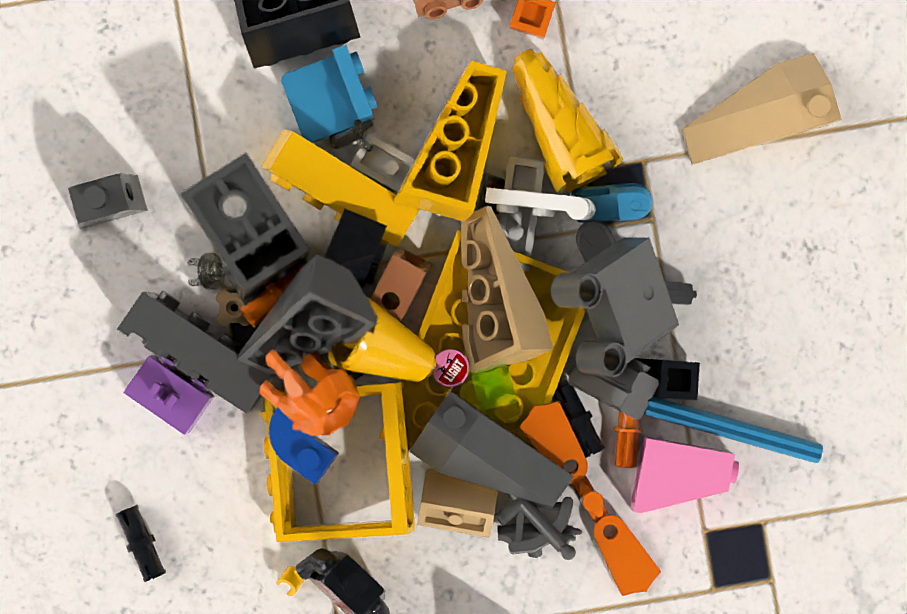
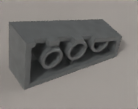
(194, 348)

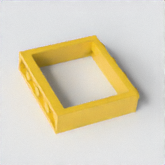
(399, 478)

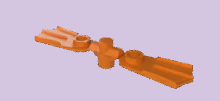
(624, 555)

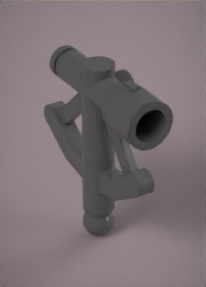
(549, 532)

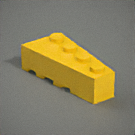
(454, 155)
(335, 185)

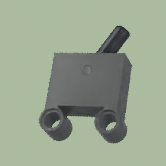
(624, 301)

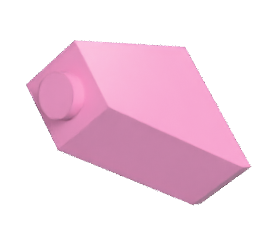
(679, 473)

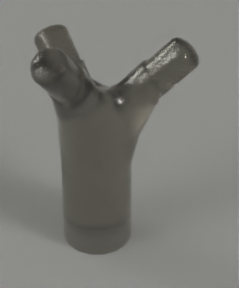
(353, 136)

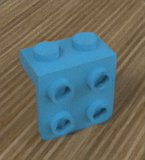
(329, 95)

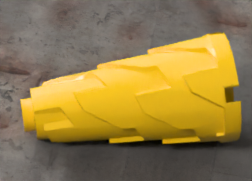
(563, 126)

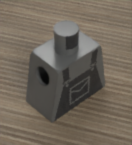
(107, 199)

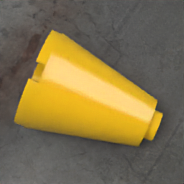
(386, 351)

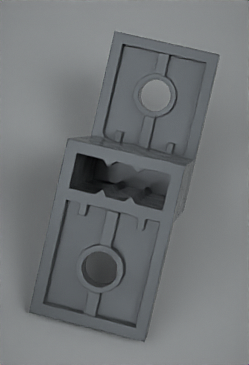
(260, 242)

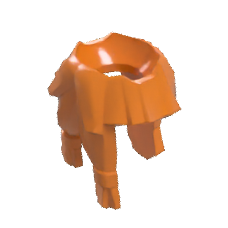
(314, 409)

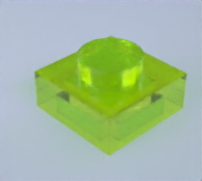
(494, 388)

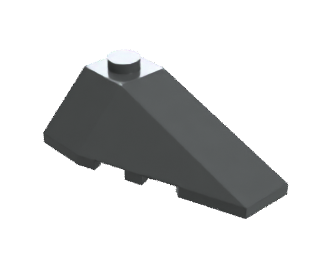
(311, 315)
(481, 451)

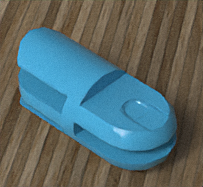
(617, 201)

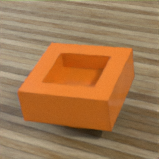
(532, 17)

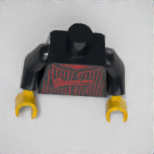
(339, 580)

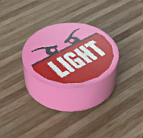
(451, 368)

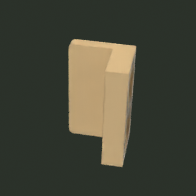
(456, 505)

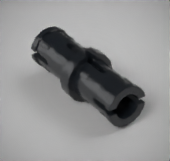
(579, 420)
(140, 543)

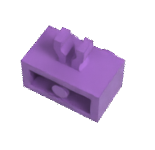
(169, 393)

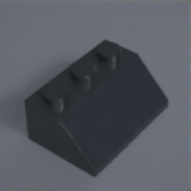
(293, 27)

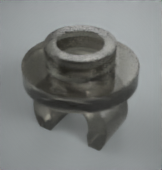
(209, 271)

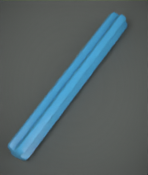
(734, 429)

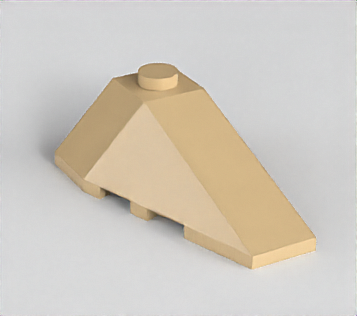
(776, 105)
(502, 308)

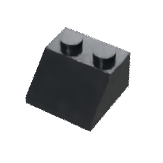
(358, 246)

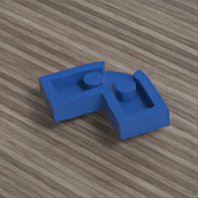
(299, 450)

